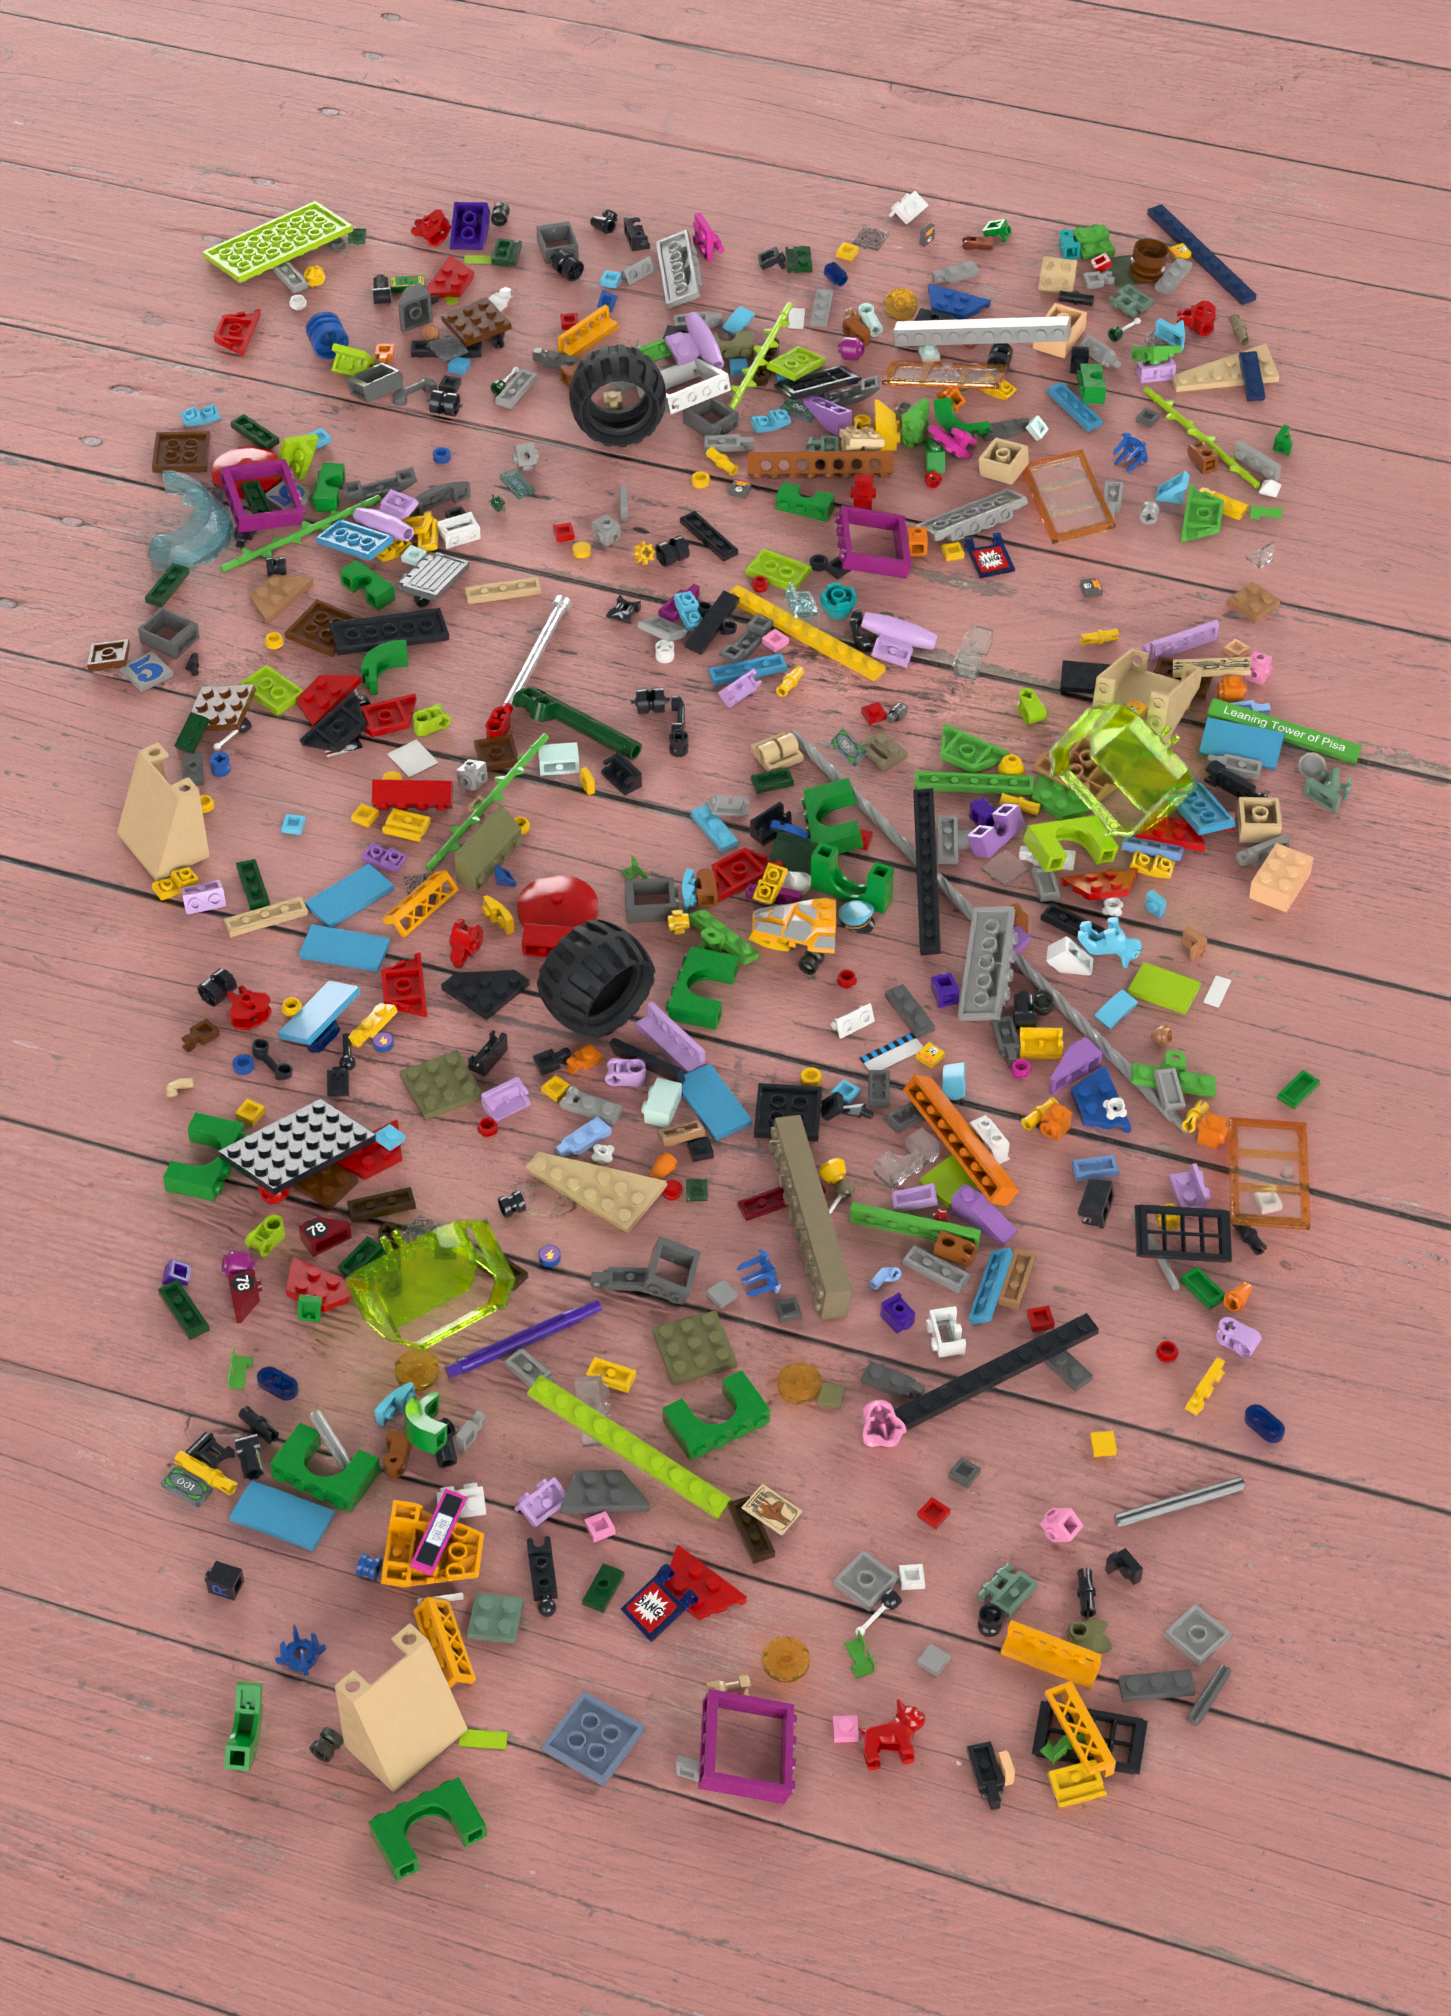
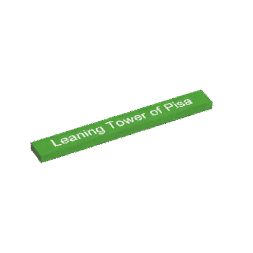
(1292, 732)

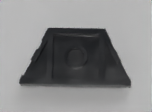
(337, 727)

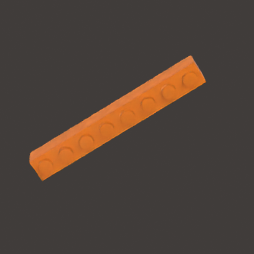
(961, 1140)

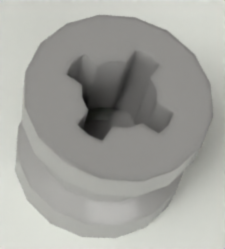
(1149, 513)

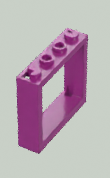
(268, 519)
(870, 563)
(738, 1785)

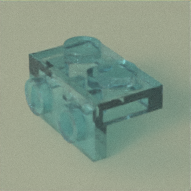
(800, 602)

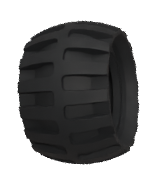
(625, 425)
(596, 978)

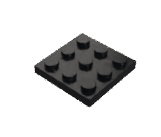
(785, 1101)

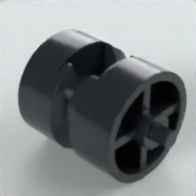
(567, 265)
(1000, 354)
(441, 402)
(675, 549)
(650, 700)
(216, 987)

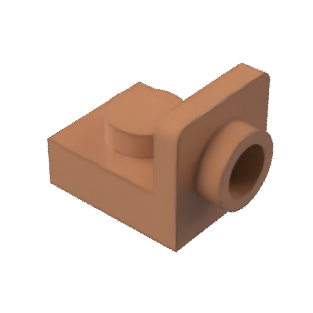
(1195, 943)

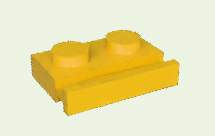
(406, 825)
(1074, 1786)

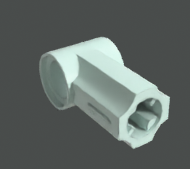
(869, 319)

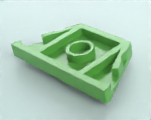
(1202, 515)
(968, 751)
(1058, 799)

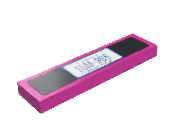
(438, 1532)

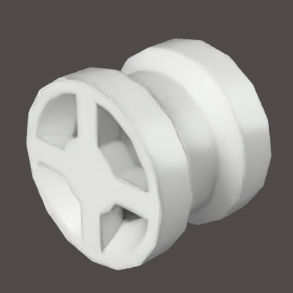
(664, 651)

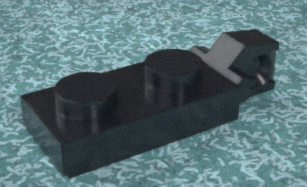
(986, 1772)

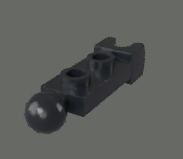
(1229, 781)
(543, 1576)

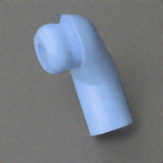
(887, 1274)

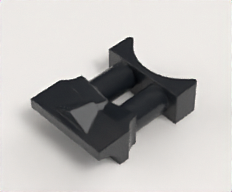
(623, 616)
(204, 1444)

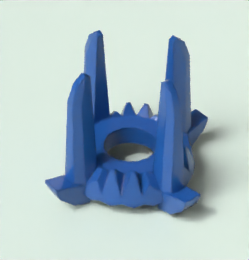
(1138, 453)
(767, 1271)
(305, 1663)

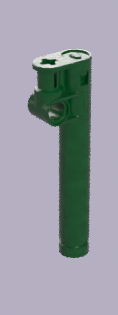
(547, 708)

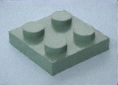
(495, 1618)

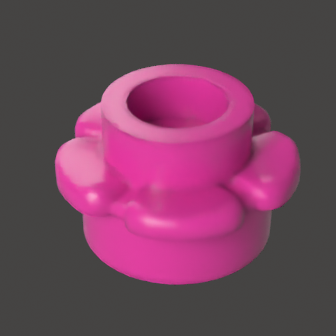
(1020, 1068)

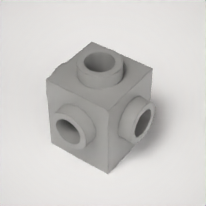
(528, 450)
(606, 530)
(472, 774)

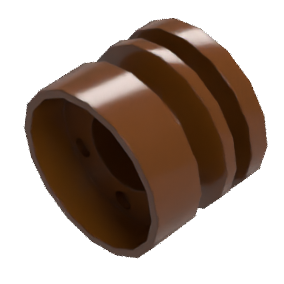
(1148, 260)

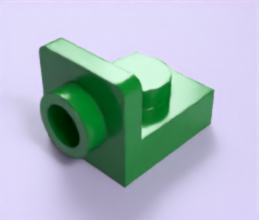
(998, 227)
(1283, 441)
(309, 1308)

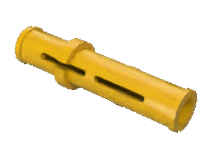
(212, 1477)

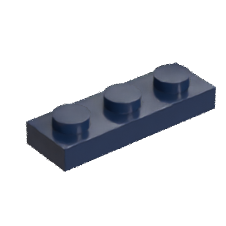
(1251, 376)

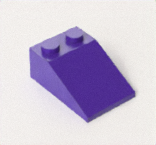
(469, 225)

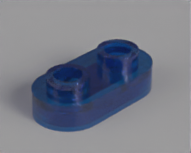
(324, 1038)
(279, 1383)
(1266, 1423)

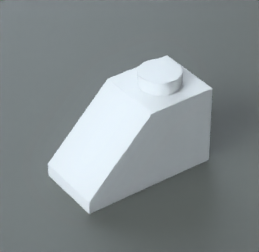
(1069, 958)

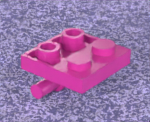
(705, 237)
(954, 444)

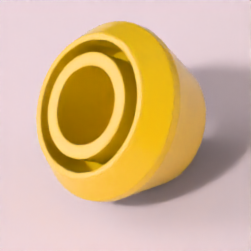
(1011, 765)
(833, 1171)

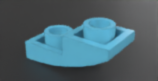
(738, 321)
(195, 417)
(775, 420)
(687, 609)
(688, 890)
(1115, 1009)
(954, 1081)
(394, 1402)

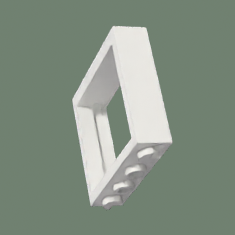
(715, 384)

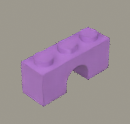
(988, 839)

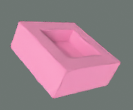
(775, 640)
(599, 1526)
(845, 1728)

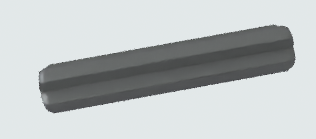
(1209, 1695)

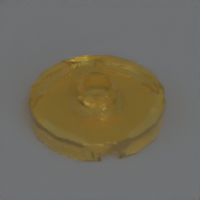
(900, 312)
(416, 1361)
(795, 1391)
(786, 1649)

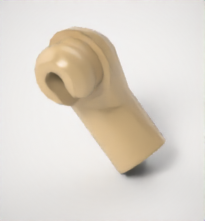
(183, 1083)

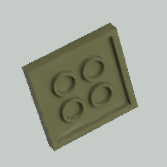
(441, 1085)
(694, 1347)

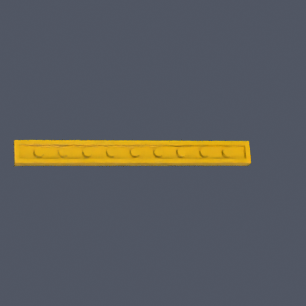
(809, 634)

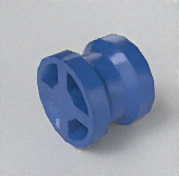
(220, 764)
(369, 1567)

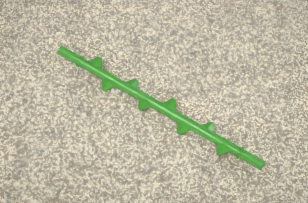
(307, 528)
(495, 795)

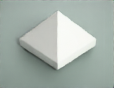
(1270, 488)

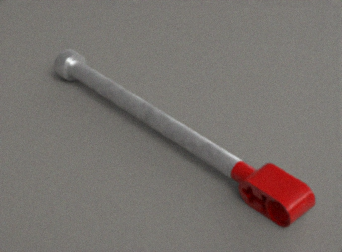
(499, 720)

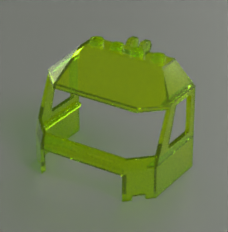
(1133, 760)
(427, 1275)

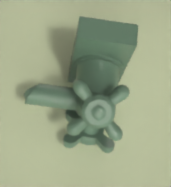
(1327, 793)

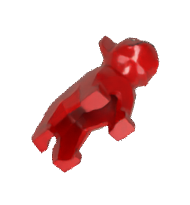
(893, 1736)

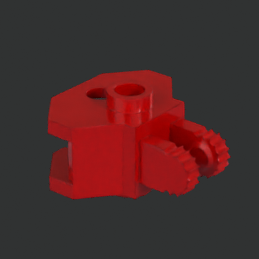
(431, 227)
(1198, 317)
(863, 492)
(464, 942)
(248, 1007)

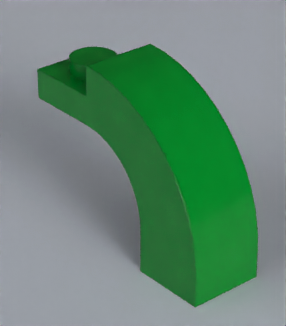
(946, 417)
(382, 658)
(421, 1428)
(246, 1729)

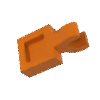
(384, 352)
(585, 1057)

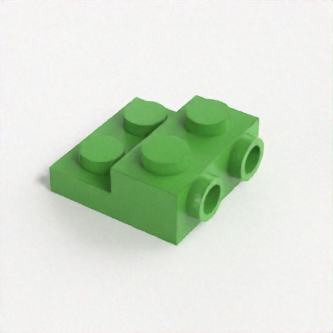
(1093, 241)
(1154, 354)
(914, 424)

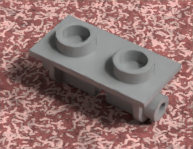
(638, 270)
(720, 805)

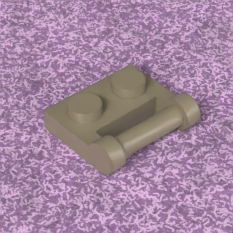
(886, 748)

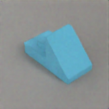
(1171, 333)
(1173, 489)

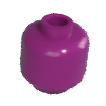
(851, 348)
(237, 1262)

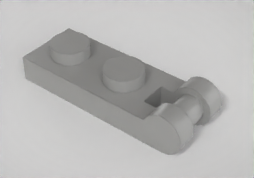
(590, 1106)

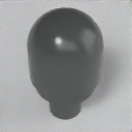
(897, 712)

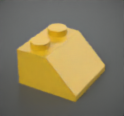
(886, 426)

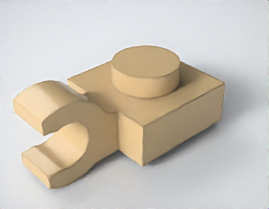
(612, 400)

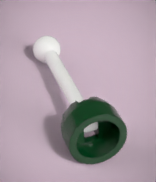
(1119, 332)
(498, 385)

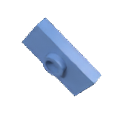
(1095, 1168)

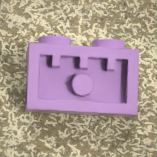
(203, 897)
(1190, 1188)
(542, 1502)

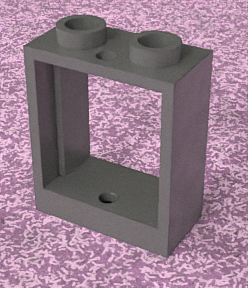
(562, 231)
(375, 382)
(693, 417)
(174, 648)
(650, 912)
(679, 1255)

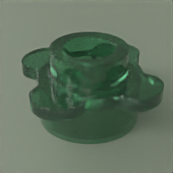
(497, 503)

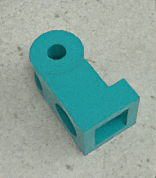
(1067, 246)

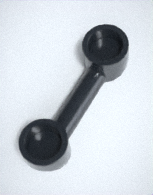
(727, 628)
(861, 642)
(678, 705)
(260, 1050)

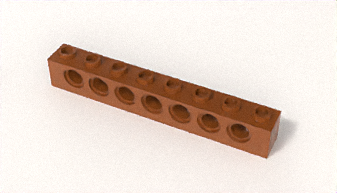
(884, 458)

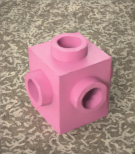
(1260, 668)
(1061, 1524)

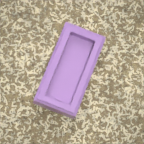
(914, 1198)

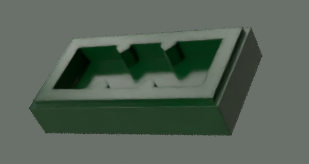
(772, 780)
(603, 1588)

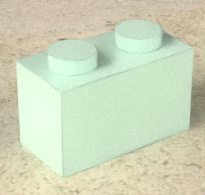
(559, 759)
(662, 1102)

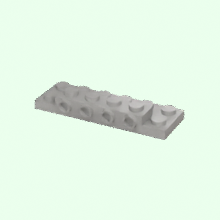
(679, 269)
(974, 516)
(988, 964)

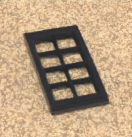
(818, 382)
(1223, 1235)
(1135, 1746)

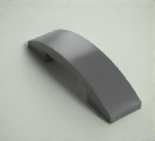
(854, 394)
(402, 481)
(440, 494)
(749, 641)

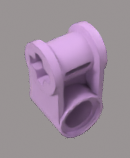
(627, 1071)
(1239, 1338)

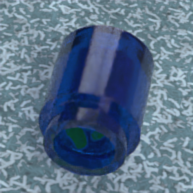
(835, 274)

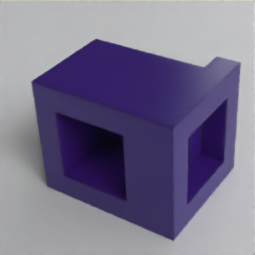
(981, 812)
(945, 990)
(897, 1313)

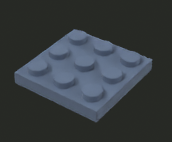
(593, 1738)

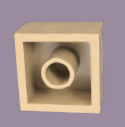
(1003, 460)
(1258, 819)

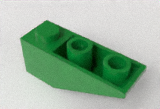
(934, 456)

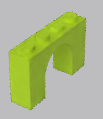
(1087, 831)

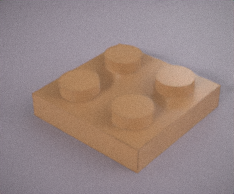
(1253, 602)

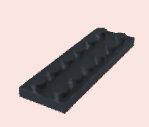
(368, 632)

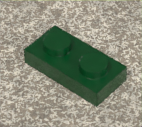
(192, 733)

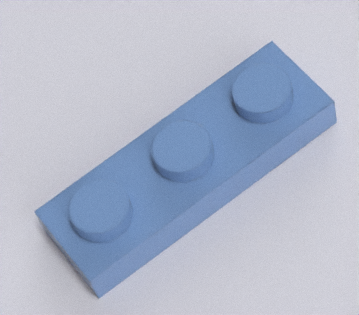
(1153, 848)

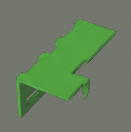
(1256, 511)
(632, 874)
(239, 1376)
(862, 1665)
(1060, 1749)

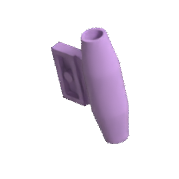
(699, 341)
(389, 517)
(896, 638)

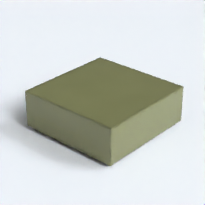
(831, 1395)

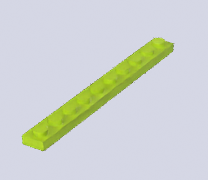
(629, 1447)

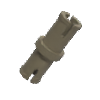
(1239, 329)

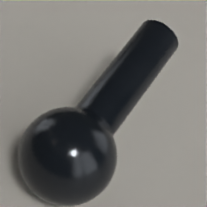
(347, 1060)

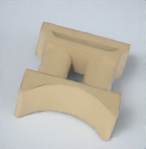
(737, 1687)

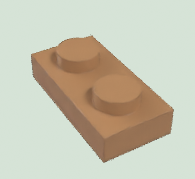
(680, 1133)

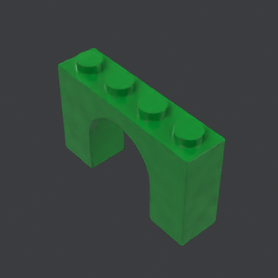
(821, 801)
(829, 879)
(697, 967)
(205, 1180)
(699, 1437)
(342, 1489)
(446, 1801)

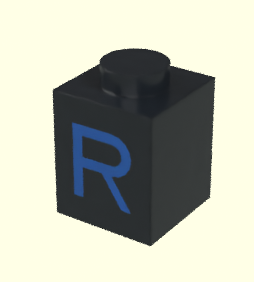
(224, 1580)

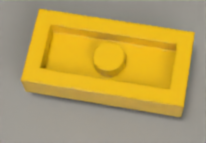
(612, 1374)

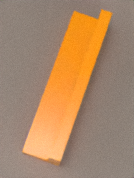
(588, 336)
(415, 898)
(431, 1625)
(1050, 1656)
(1084, 1725)

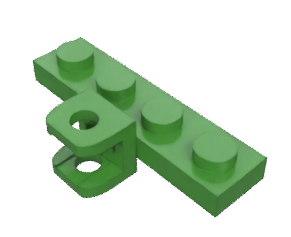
(720, 937)
(1190, 1082)

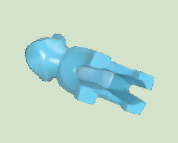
(1109, 941)

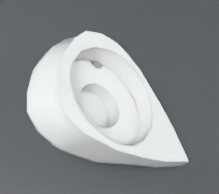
(797, 881)

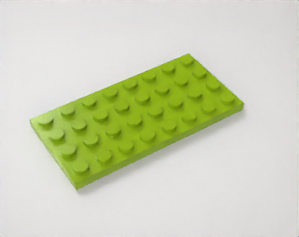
(277, 241)

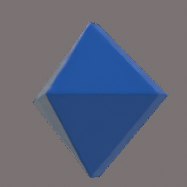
(607, 299)
(504, 877)

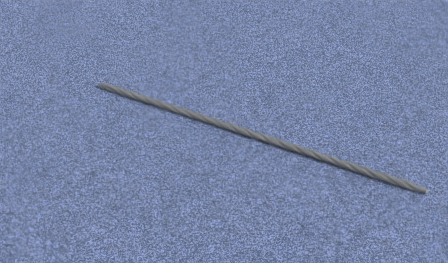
(966, 908)

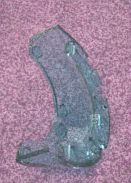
(202, 536)

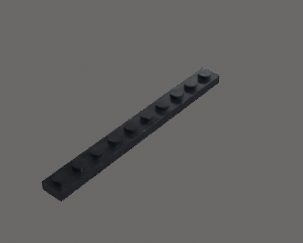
(927, 872)
(996, 1371)

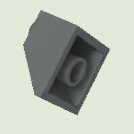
(414, 307)

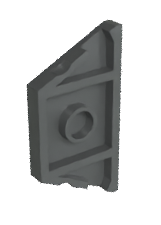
(603, 1491)

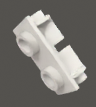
(853, 1021)

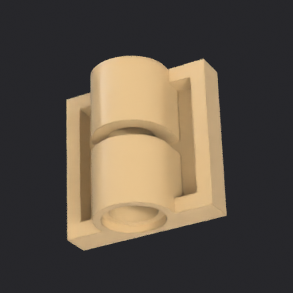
(1057, 275)
(860, 439)
(777, 751)

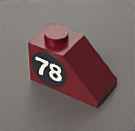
(323, 1234)
(244, 1293)

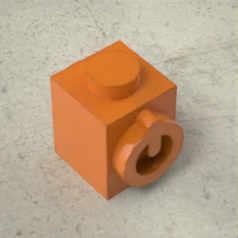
(954, 394)
(917, 541)
(1231, 688)
(1055, 1121)
(1212, 1130)

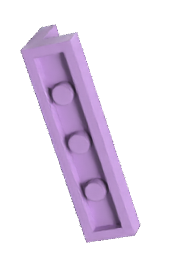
(1182, 641)
(671, 1039)

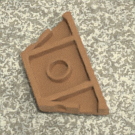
(277, 594)

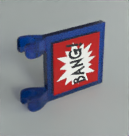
(990, 559)
(656, 1606)

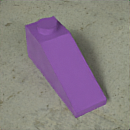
(829, 414)
(1077, 1062)
(981, 1214)

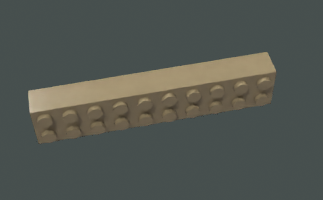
(810, 1218)

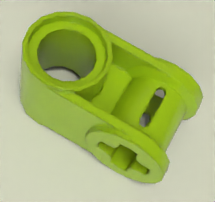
(1031, 707)
(429, 719)
(266, 1235)

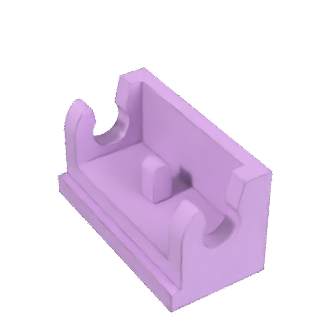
(1156, 372)
(739, 689)
(505, 1099)

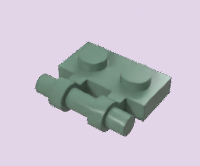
(1134, 298)
(827, 443)
(1013, 1594)

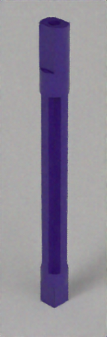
(522, 1339)

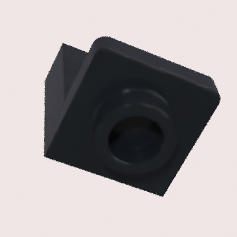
(771, 257)
(1079, 356)
(338, 1082)
(1126, 1564)

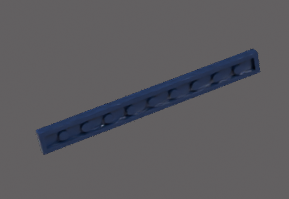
(1202, 254)

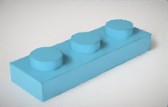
(714, 829)

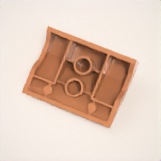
(1082, 767)

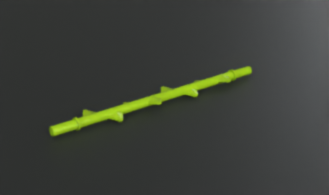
(761, 351)
(1208, 440)

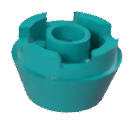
(838, 601)

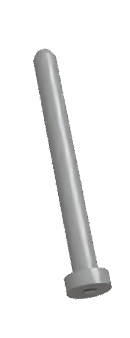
(1162, 1262)

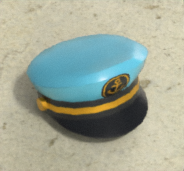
(857, 916)

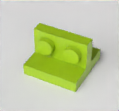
(351, 360)
(299, 453)

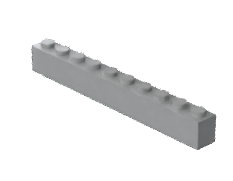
(982, 331)

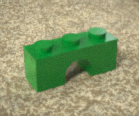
(1091, 383)
(327, 488)
(815, 507)
(377, 590)

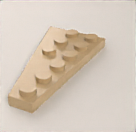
(1224, 372)
(608, 1192)

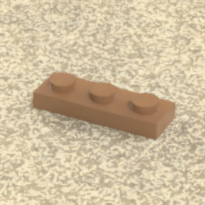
(1017, 1278)

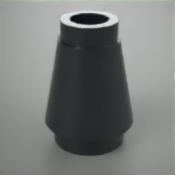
(604, 224)

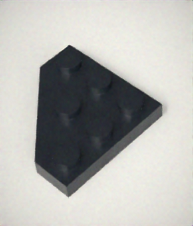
(485, 990)

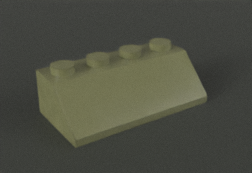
(487, 848)

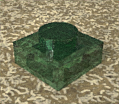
(357, 236)
(696, 1190)

